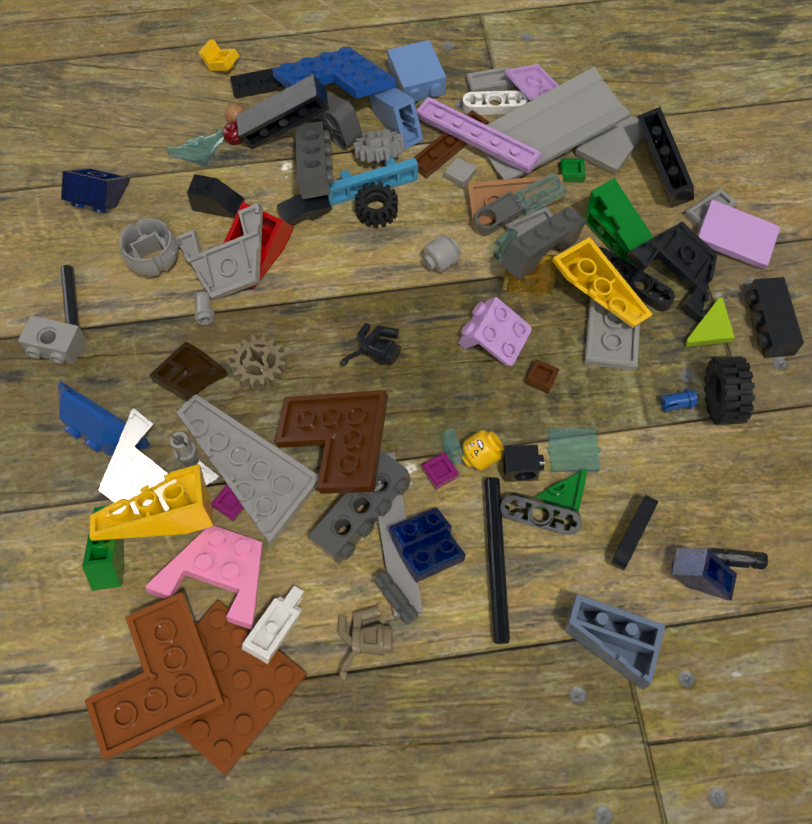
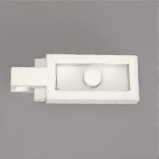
(274, 626)

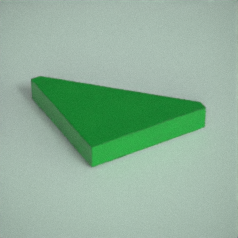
(565, 492)

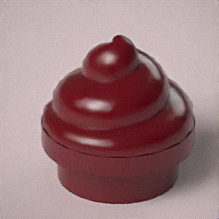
(230, 133)

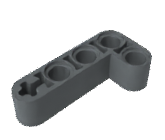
(341, 121)

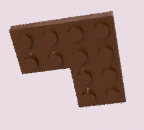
(349, 429)

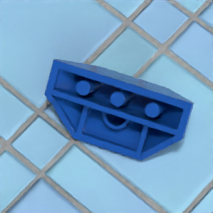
(91, 422)

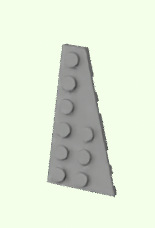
(257, 472)

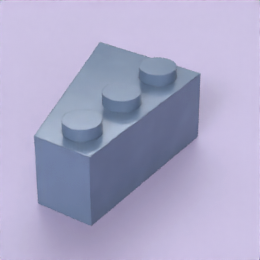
(617, 637)

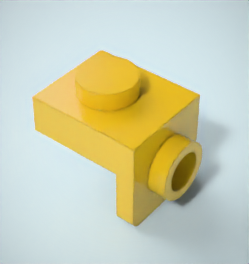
(217, 58)

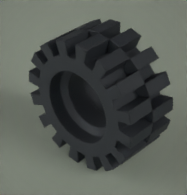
(376, 194)

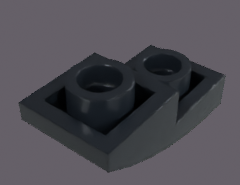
(297, 209)

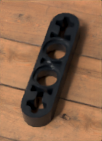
(634, 274)

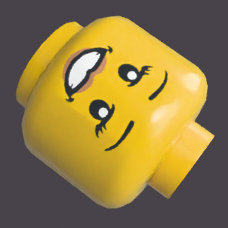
(482, 450)

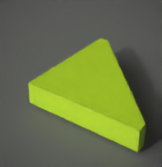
(713, 328)

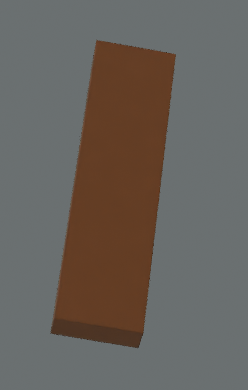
(442, 150)

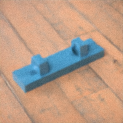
(392, 174)

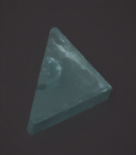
(198, 150)

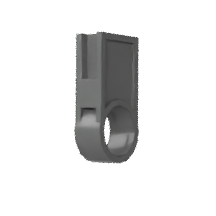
(502, 210)

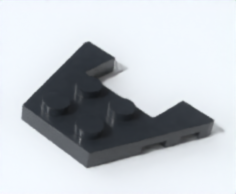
(687, 258)

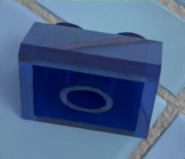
(93, 188)

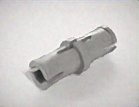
(184, 449)

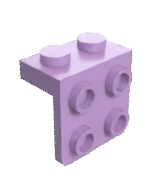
(496, 330)

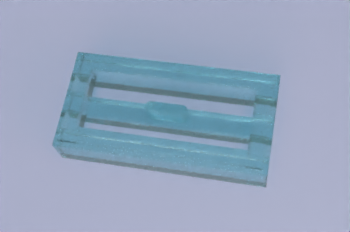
(543, 201)

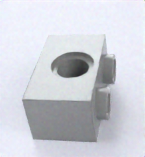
(65, 338)

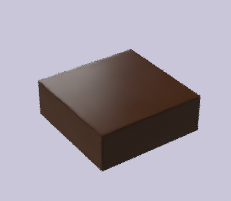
(542, 376)

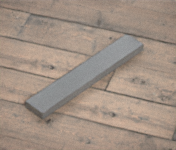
(393, 561)

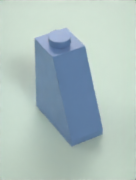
(398, 113)

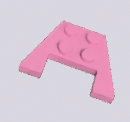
(222, 561)

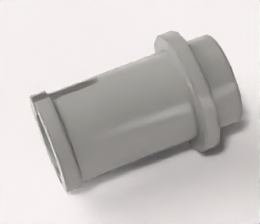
(203, 313)

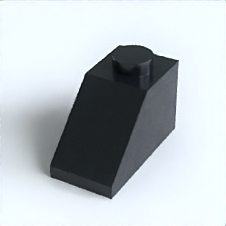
(213, 197)

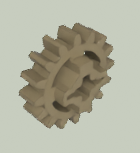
(251, 371)

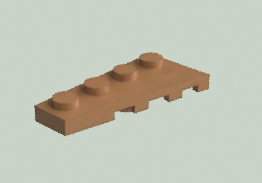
(485, 192)

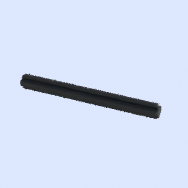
(496, 562)

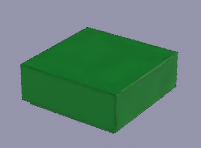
(572, 170)

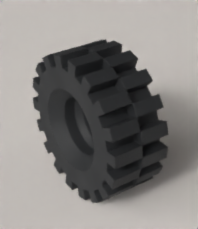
(729, 390)

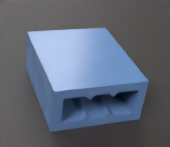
(417, 70)

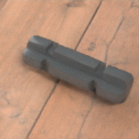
(396, 597)

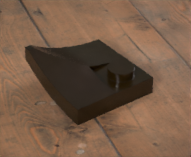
(187, 371)

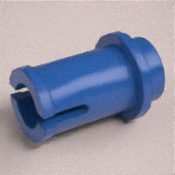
(684, 399)

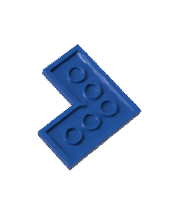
(343, 67)

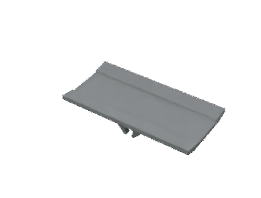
(560, 119)

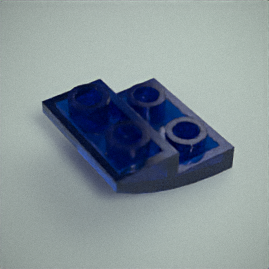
(426, 544)

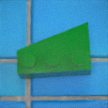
(615, 219)

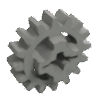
(379, 145)

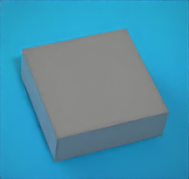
(460, 172)

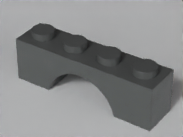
(529, 248)

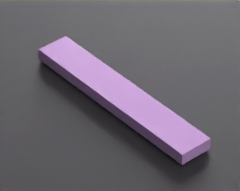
(479, 135)

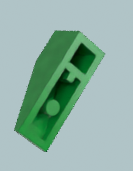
(104, 562)

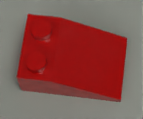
(274, 238)

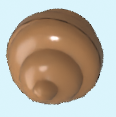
(232, 111)

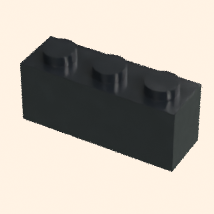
(774, 317)

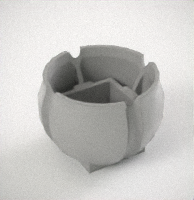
(145, 239)

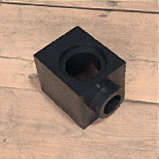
(522, 463)

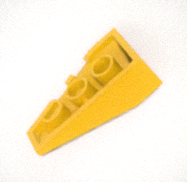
(596, 276)
(169, 508)

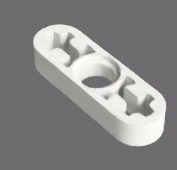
(487, 96)

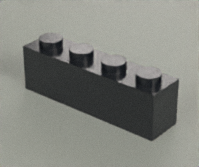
(282, 111)
(665, 157)

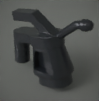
(380, 349)

